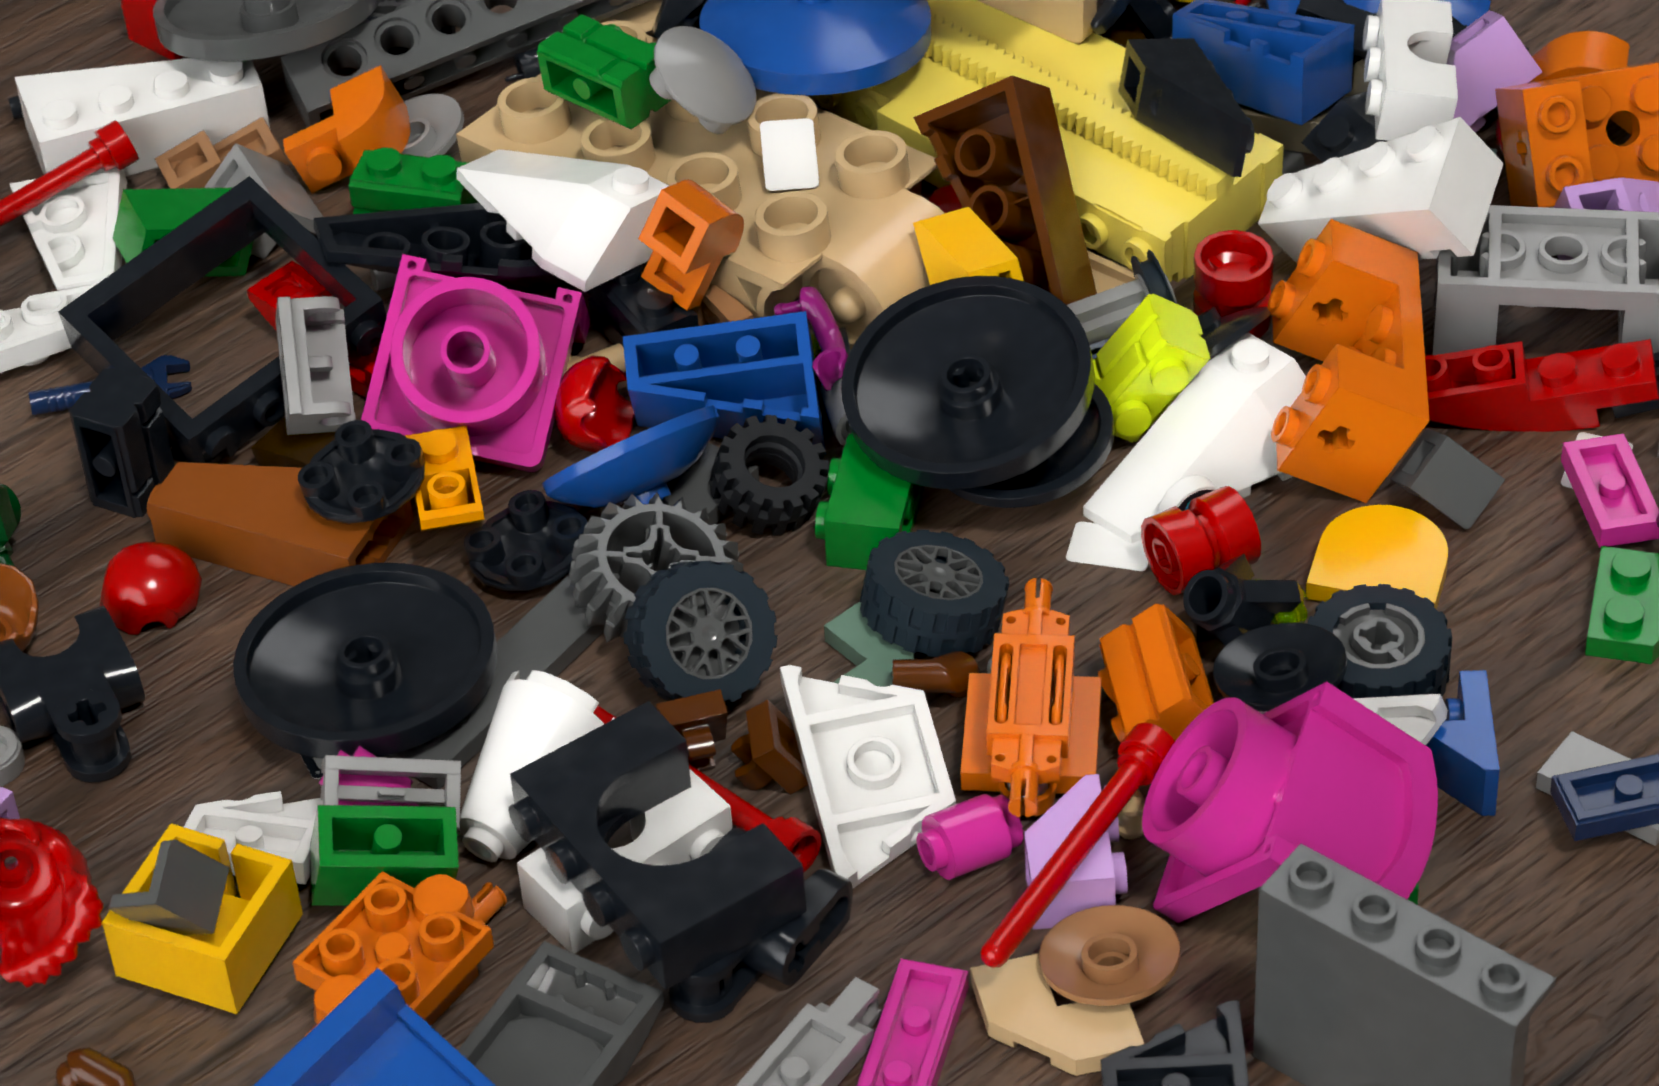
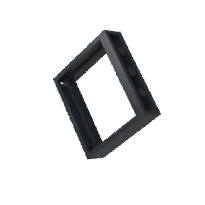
(176, 264)

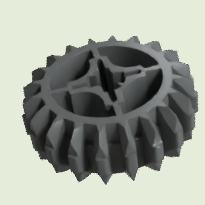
(624, 545)

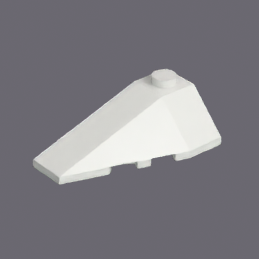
(571, 211)
(1211, 430)

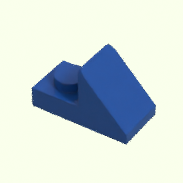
(1466, 746)

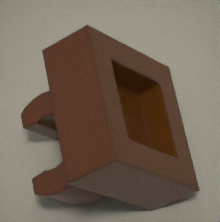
(701, 723)
(769, 751)

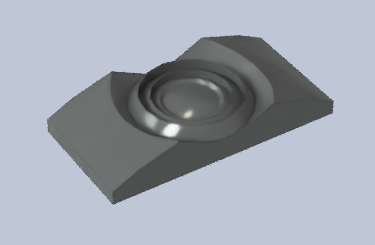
(563, 1024)

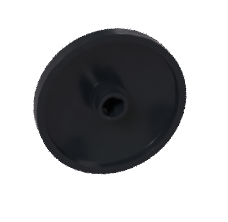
(968, 382)
(365, 660)

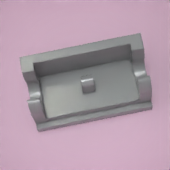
(314, 364)

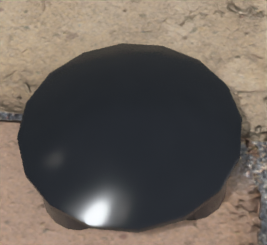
(362, 474)
(525, 543)

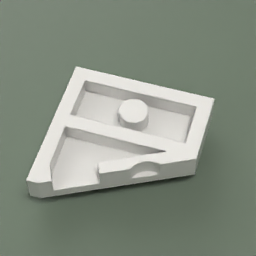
(262, 825)

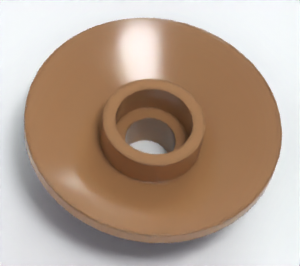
(1109, 955)

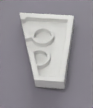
(78, 229)

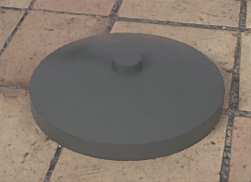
(253, 27)

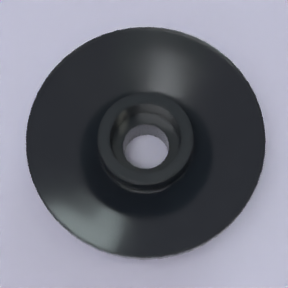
(1223, 331)
(1279, 664)

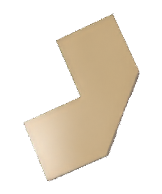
(1022, 1011)

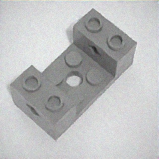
(1513, 265)

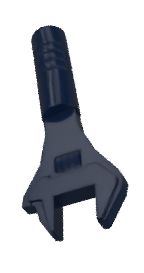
(65, 397)

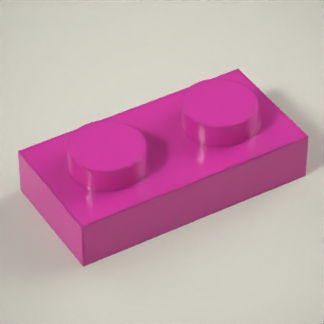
(1611, 490)

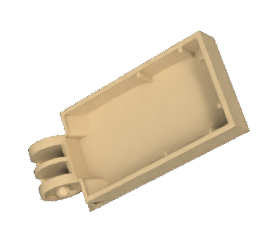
(843, 237)

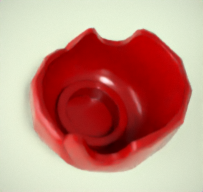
(590, 407)
(150, 585)

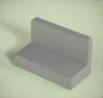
(275, 179)

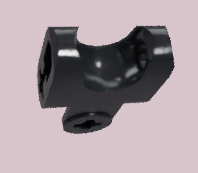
(75, 697)
(779, 954)

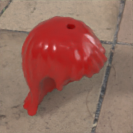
(43, 901)

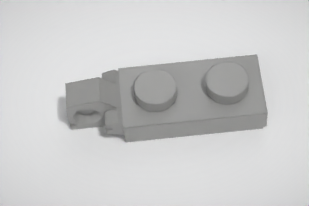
(820, 1042)

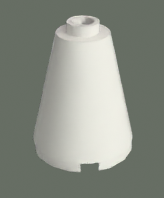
(527, 724)

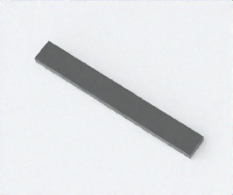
(552, 634)

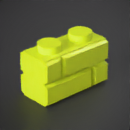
(1149, 363)

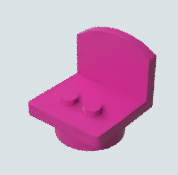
(474, 360)
(1309, 772)

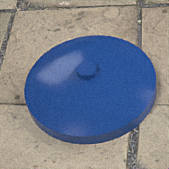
(821, 43)

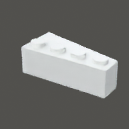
(151, 101)
(1412, 190)

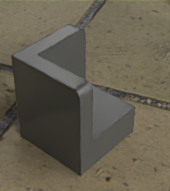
(1448, 478)
(182, 892)

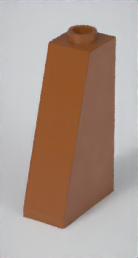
(262, 524)

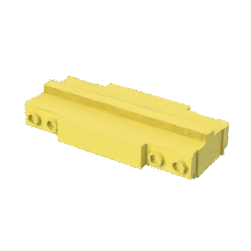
(1127, 179)

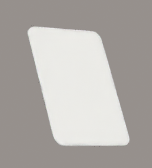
(789, 154)
(1101, 547)

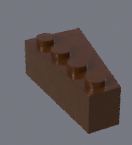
(1013, 173)

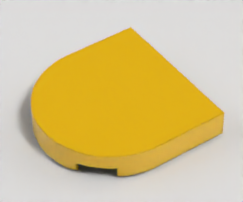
(1377, 548)

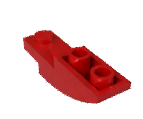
(1551, 393)

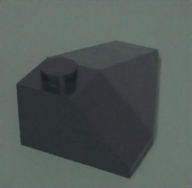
(452, 238)

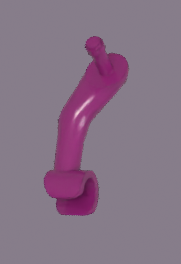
(831, 362)

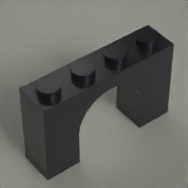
(665, 914)

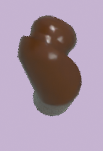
(936, 675)
(92, 1068)

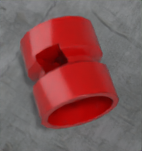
(1233, 274)
(1200, 538)

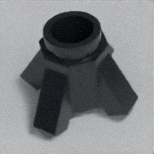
(1230, 603)

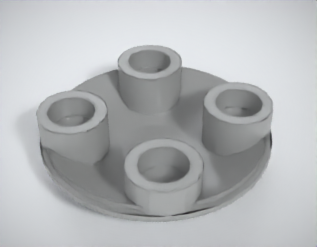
(703, 77)

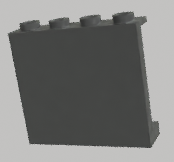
(1382, 989)

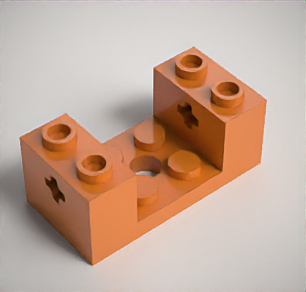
(1559, 136)
(1360, 314)

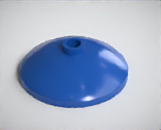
(636, 464)

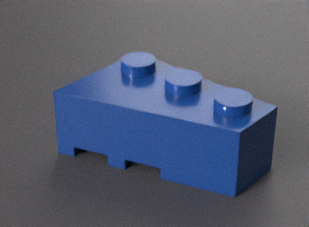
(1271, 57)
(735, 365)

